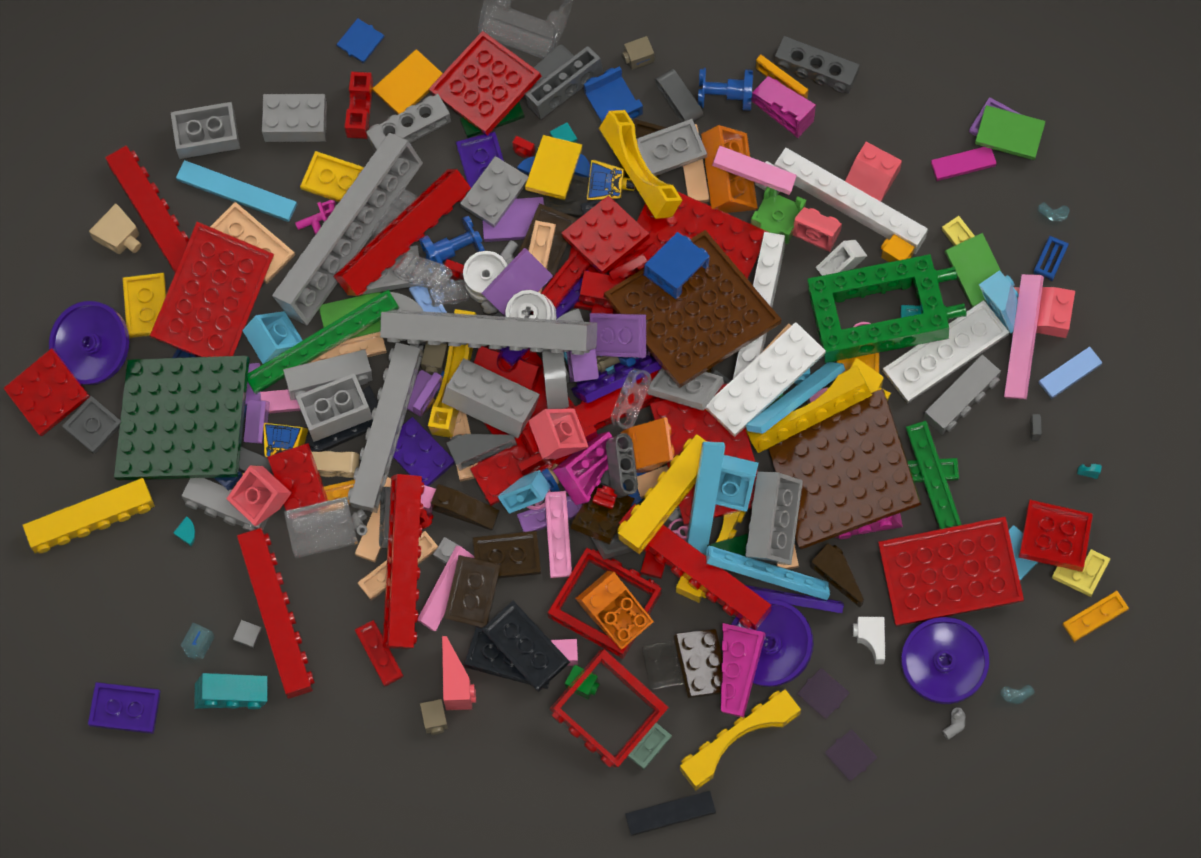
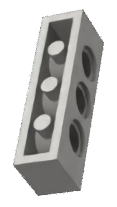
(420, 126)

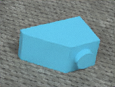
(525, 492)

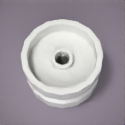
(481, 271)
(527, 301)

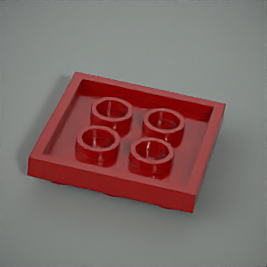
(605, 235)
(46, 392)
(1056, 535)

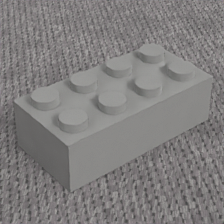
(490, 398)
(774, 518)

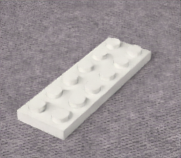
(934, 361)
(765, 379)

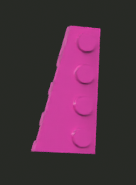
(740, 660)

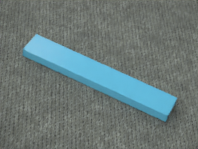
(236, 191)
(795, 397)
(705, 495)
(767, 572)

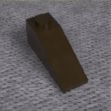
(463, 507)
(834, 568)

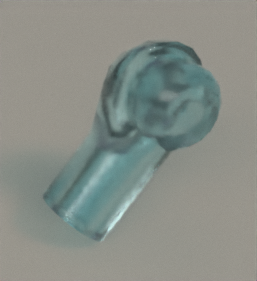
(1054, 214)
(1016, 696)

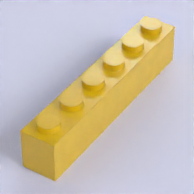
(663, 498)
(88, 516)

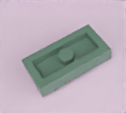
(650, 746)

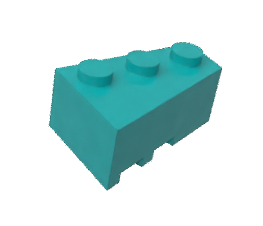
(230, 691)

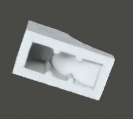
(842, 258)
(872, 634)

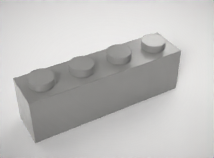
(318, 373)
(962, 395)
(212, 498)

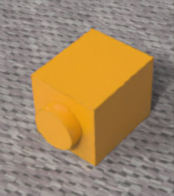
(896, 249)

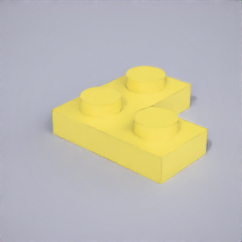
(1087, 579)

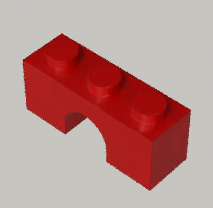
(360, 105)
(525, 373)

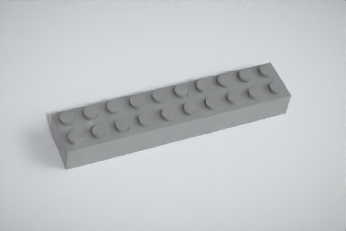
(347, 228)
(488, 330)

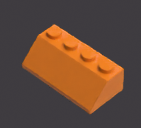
(728, 191)

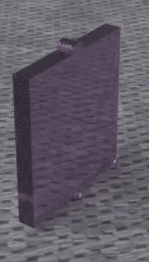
(823, 693)
(851, 755)

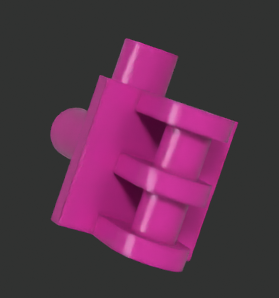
(314, 219)

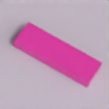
(963, 163)

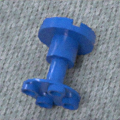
(734, 89)
(446, 248)

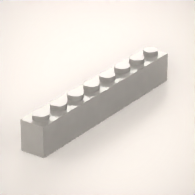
(385, 428)

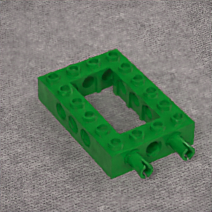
(885, 335)

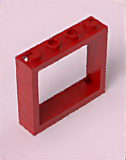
(584, 630)
(634, 685)

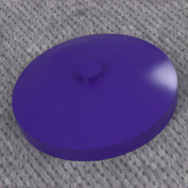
(91, 341)
(785, 646)
(945, 660)

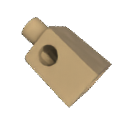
(116, 231)

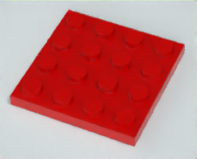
(485, 82)

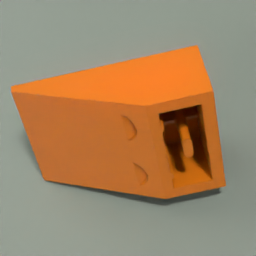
(651, 444)
(614, 609)

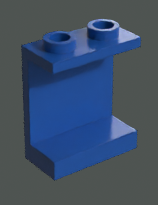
(611, 94)
(675, 264)

